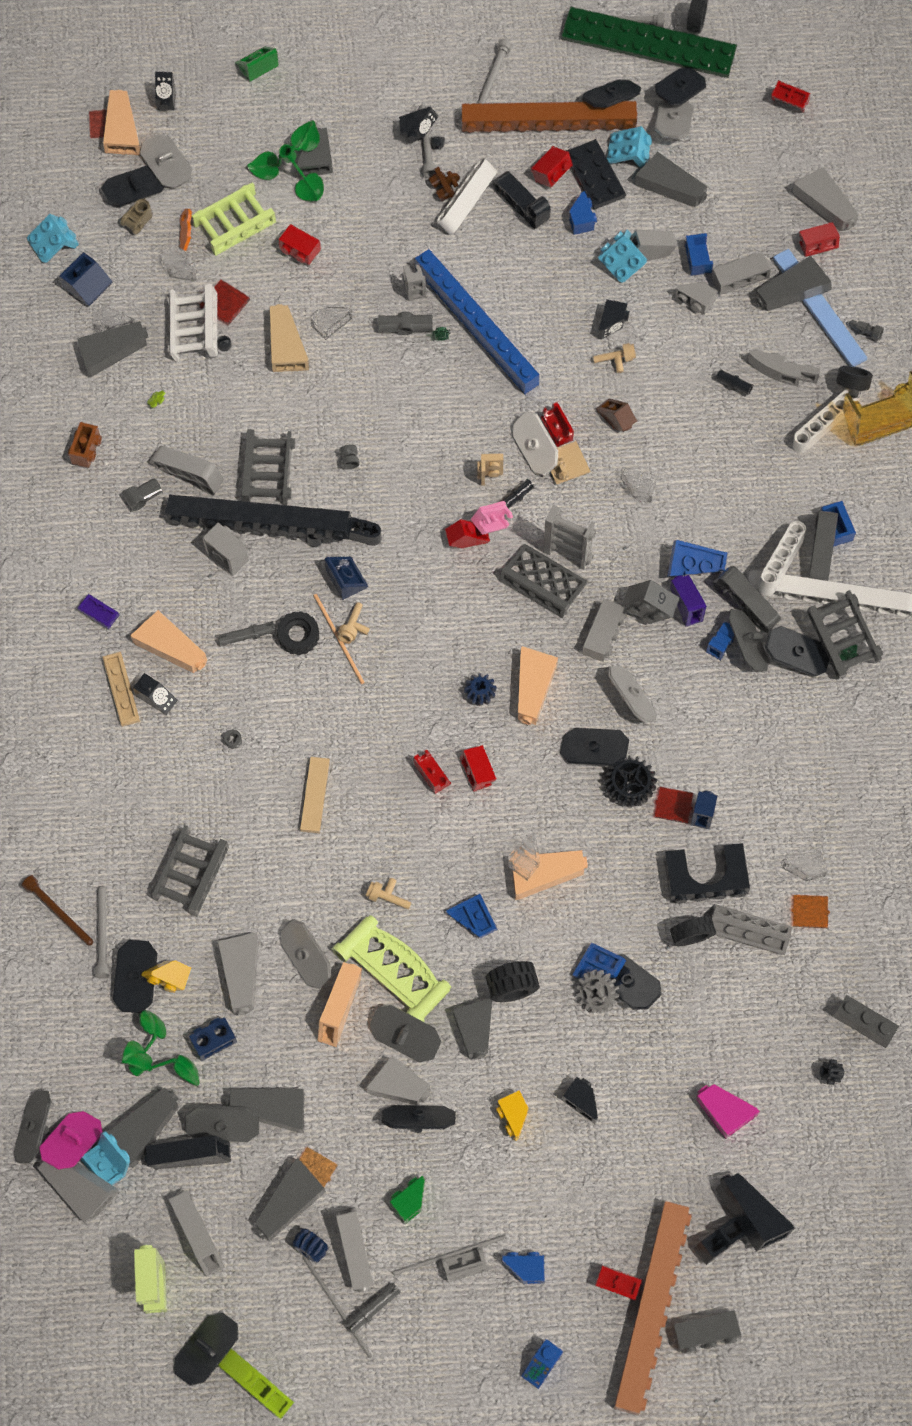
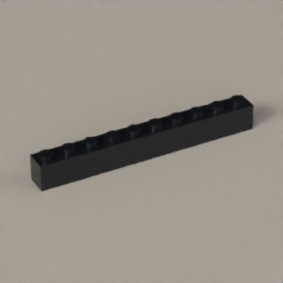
(259, 517)

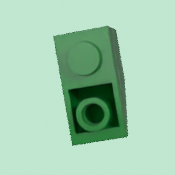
(409, 1201)

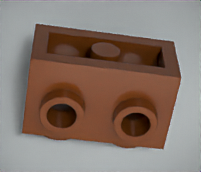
(85, 442)

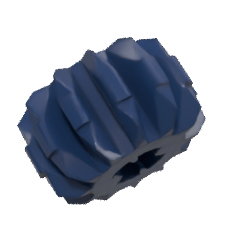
(475, 685)
(310, 1245)

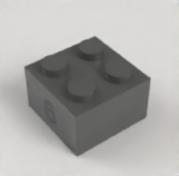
(650, 602)

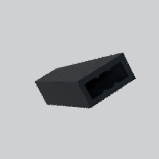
(188, 1153)
(753, 1212)

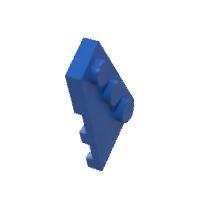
(695, 559)

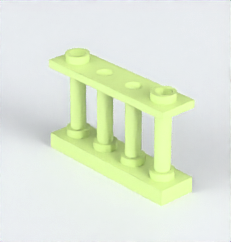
(235, 234)

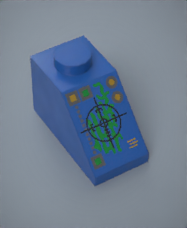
(542, 1364)

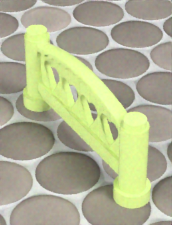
(356, 946)

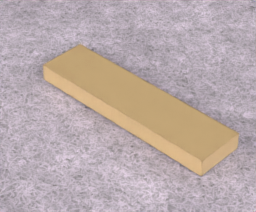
(121, 689)
(315, 795)

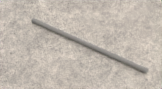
(449, 1255)
(336, 1304)

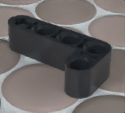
(532, 210)
(363, 535)

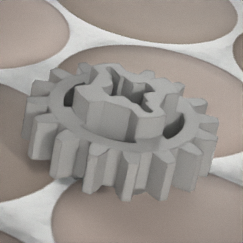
(596, 991)

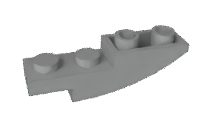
(774, 367)

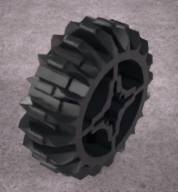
(643, 792)

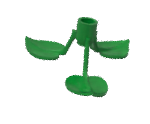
(266, 164)
(140, 1061)

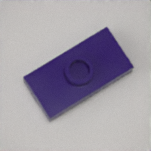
(98, 611)

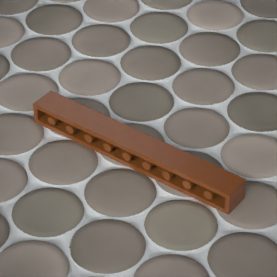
(547, 116)

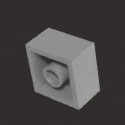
(226, 548)

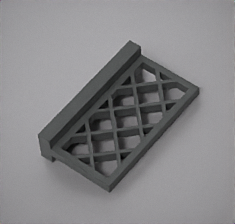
(531, 589)

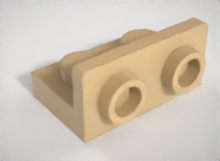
(490, 465)

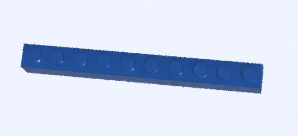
(477, 322)

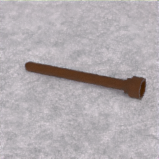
(31, 885)

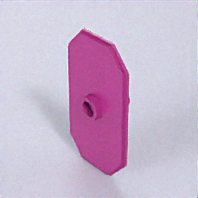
(71, 1140)

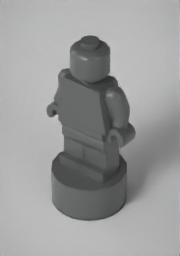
(875, 332)

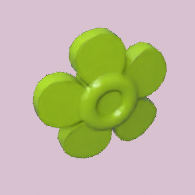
(157, 398)

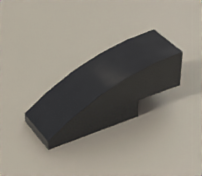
(719, 1241)

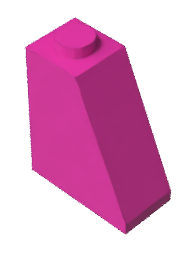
(725, 1109)

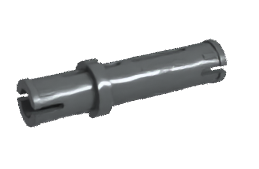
(247, 633)
(365, 1314)

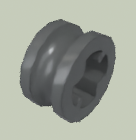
(235, 733)

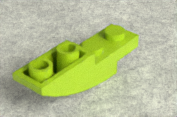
(256, 1383)

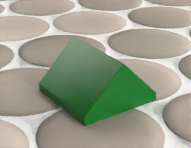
(258, 62)

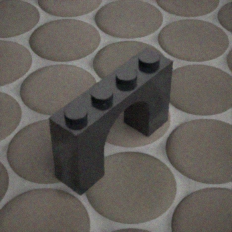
(684, 887)

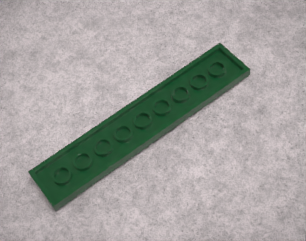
(649, 42)

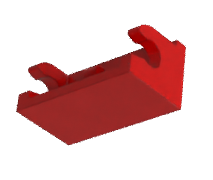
(791, 95)
(819, 239)
(557, 425)
(477, 768)
(431, 772)
(618, 1282)

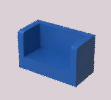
(698, 254)
(844, 530)

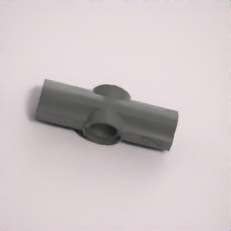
(405, 323)

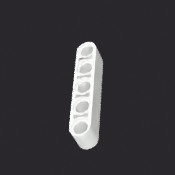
(466, 196)
(820, 424)
(782, 558)

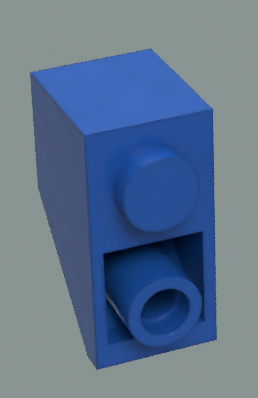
(581, 215)
(527, 1268)

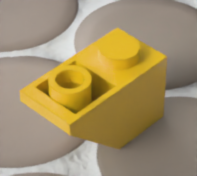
(169, 974)
(514, 1111)

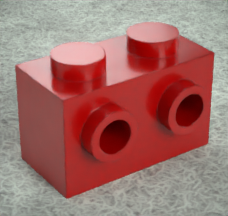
(551, 166)
(299, 244)

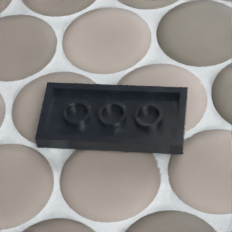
(595, 174)

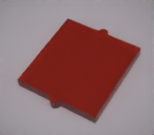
(97, 123)
(673, 805)

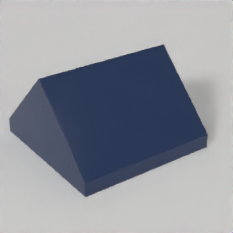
(345, 575)

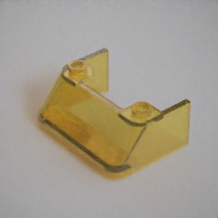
(880, 417)

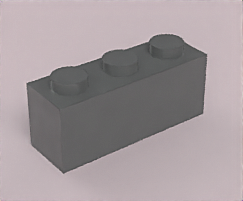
(866, 1021)
(707, 1332)

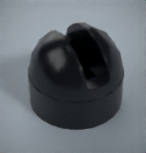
(437, 140)
(224, 343)

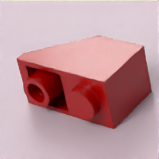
(465, 534)

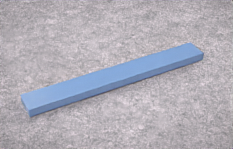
(826, 317)

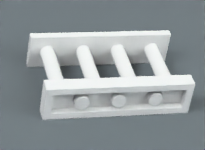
(209, 328)

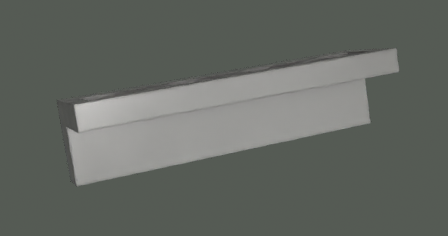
(750, 931)

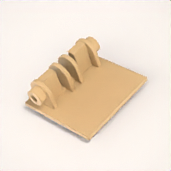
(570, 463)

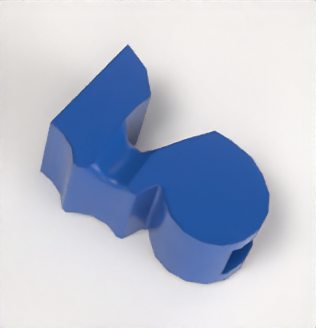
(719, 643)

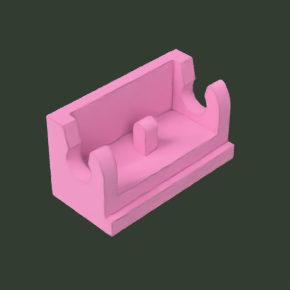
(491, 517)

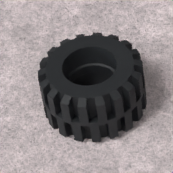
(512, 981)

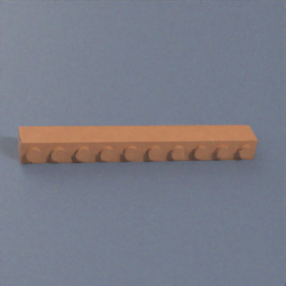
(651, 1309)

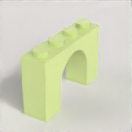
(150, 1279)

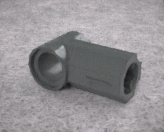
(138, 496)

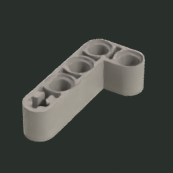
(188, 467)

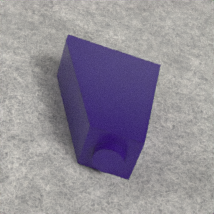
(690, 601)

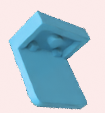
(629, 145)
(51, 237)
(622, 256)
(107, 1159)

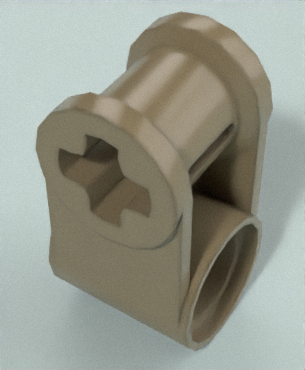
(135, 218)

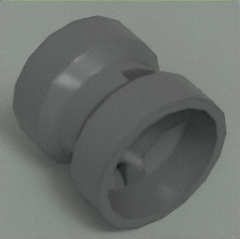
(349, 457)

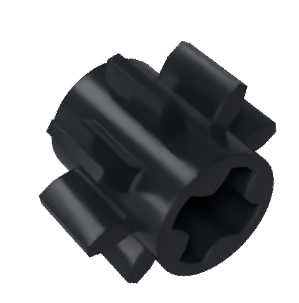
(831, 1072)

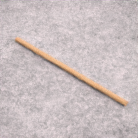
(340, 642)

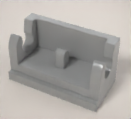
(414, 283)
(464, 1265)

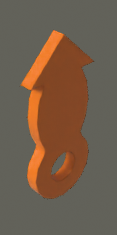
(185, 228)

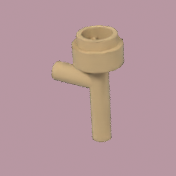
(627, 352)
(348, 632)
(374, 891)

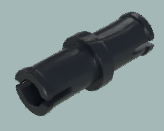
(734, 382)
(518, 493)

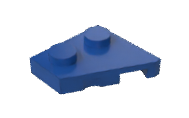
(474, 916)
(599, 959)

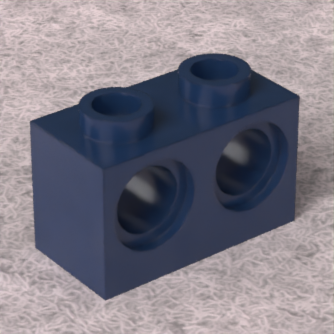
(704, 809)
(215, 1042)

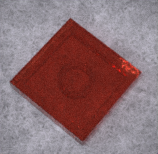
(229, 302)

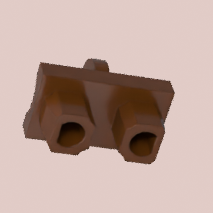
(440, 178)

